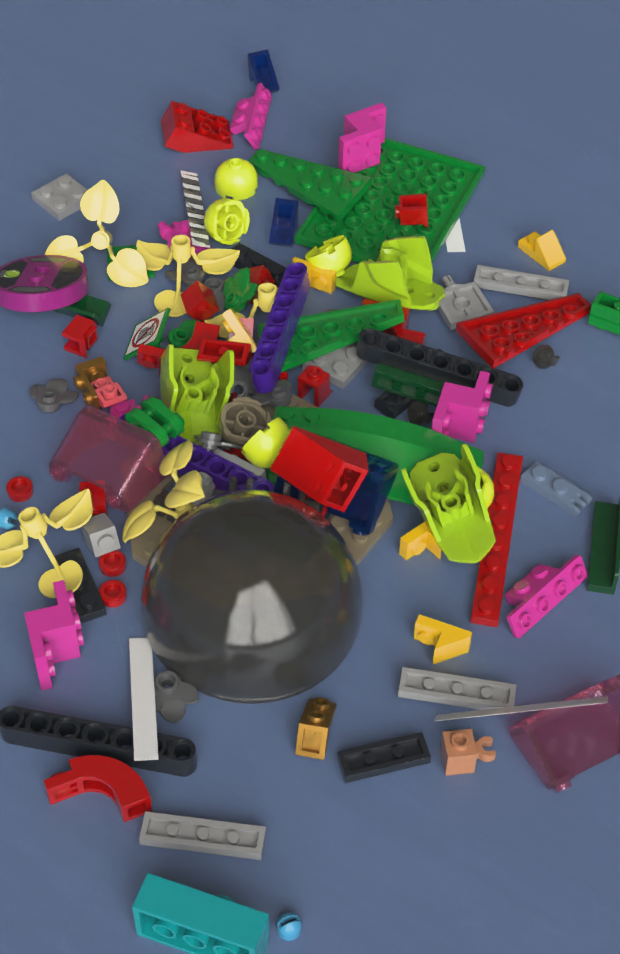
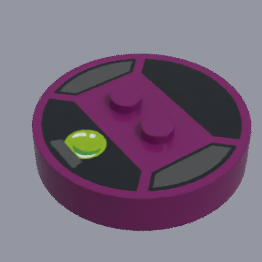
(42, 283)

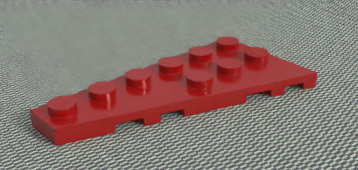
(513, 331)

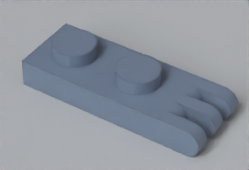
(555, 489)

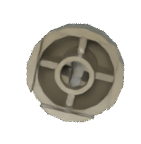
(242, 420)

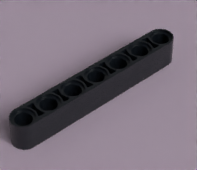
(435, 364)
(87, 731)

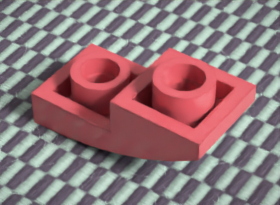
(108, 391)

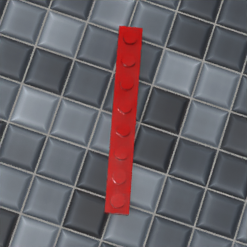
(494, 565)

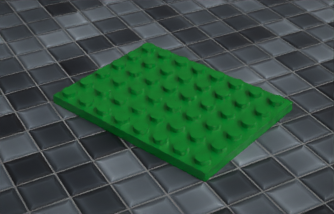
(401, 171)

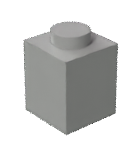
(100, 535)

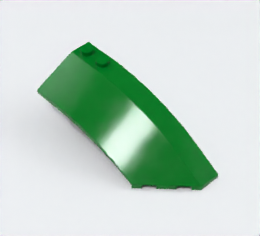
(378, 435)

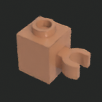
(461, 752)

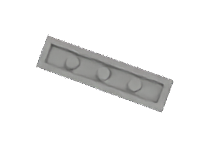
(520, 283)
(455, 690)
(202, 835)

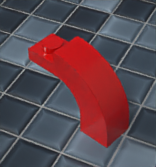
(151, 356)
(103, 776)

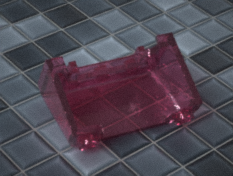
(111, 456)
(573, 738)

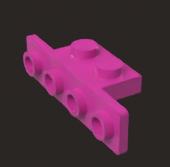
(251, 115)
(542, 592)

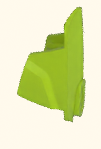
(399, 273)
(202, 395)
(458, 515)

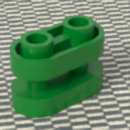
(156, 419)

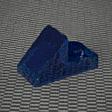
(262, 70)
(284, 222)

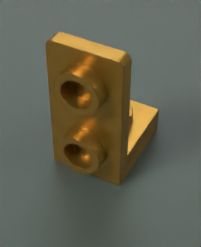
(86, 373)
(314, 728)

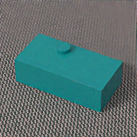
(197, 920)

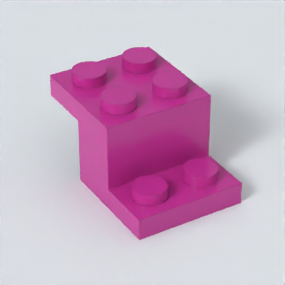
(362, 138)
(462, 409)
(54, 634)

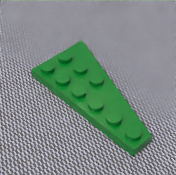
(314, 183)
(335, 329)

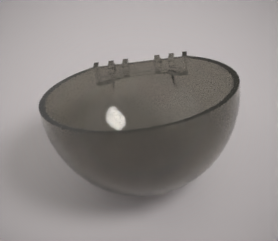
(251, 595)

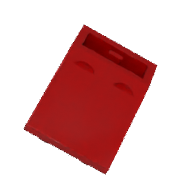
(194, 129)
(321, 467)

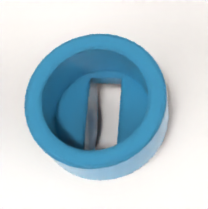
(6, 518)
(290, 930)

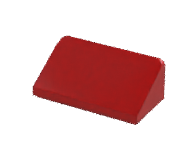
(213, 350)

